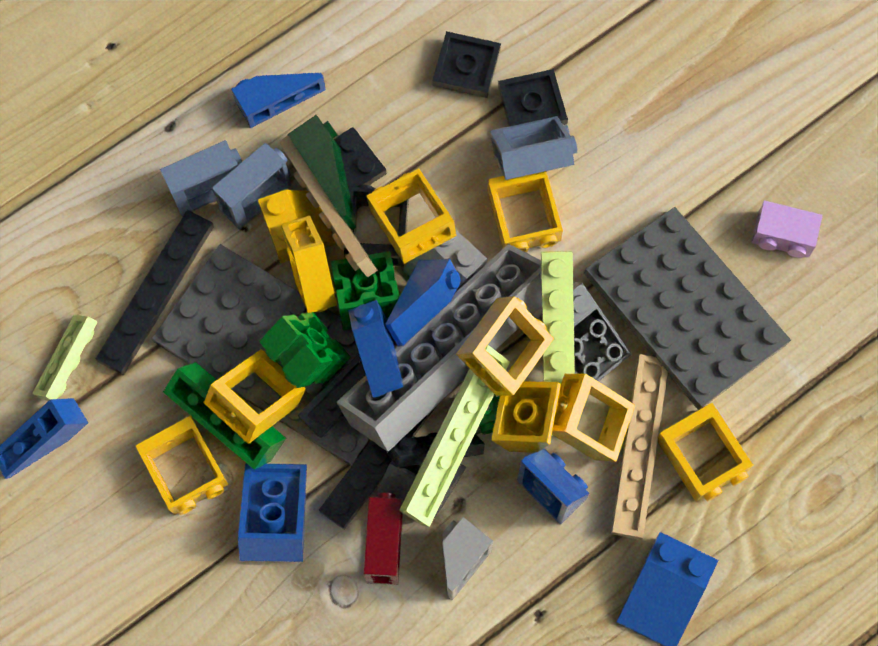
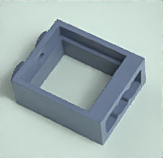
(533, 147)
(194, 176)
(253, 179)

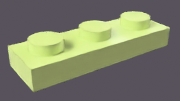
(65, 358)

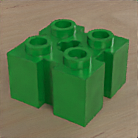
(355, 288)
(304, 349)

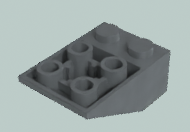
(596, 342)

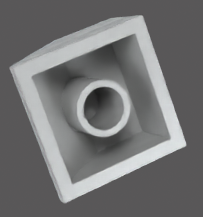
(462, 254)
(463, 553)

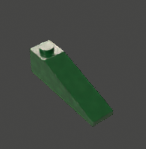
(324, 158)

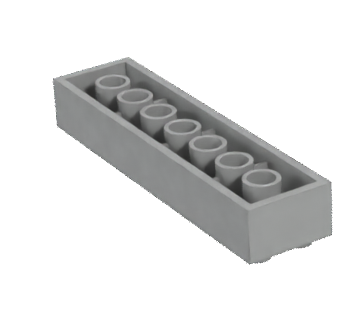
(429, 358)

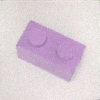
(786, 229)

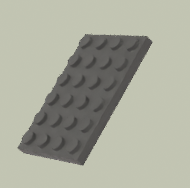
(687, 307)

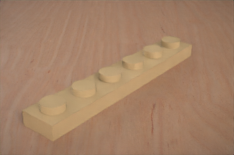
(343, 236)
(639, 449)

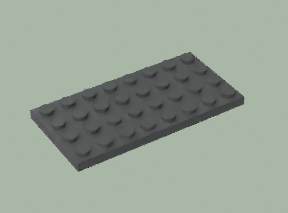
(221, 327)

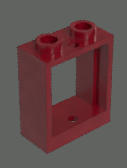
(383, 540)

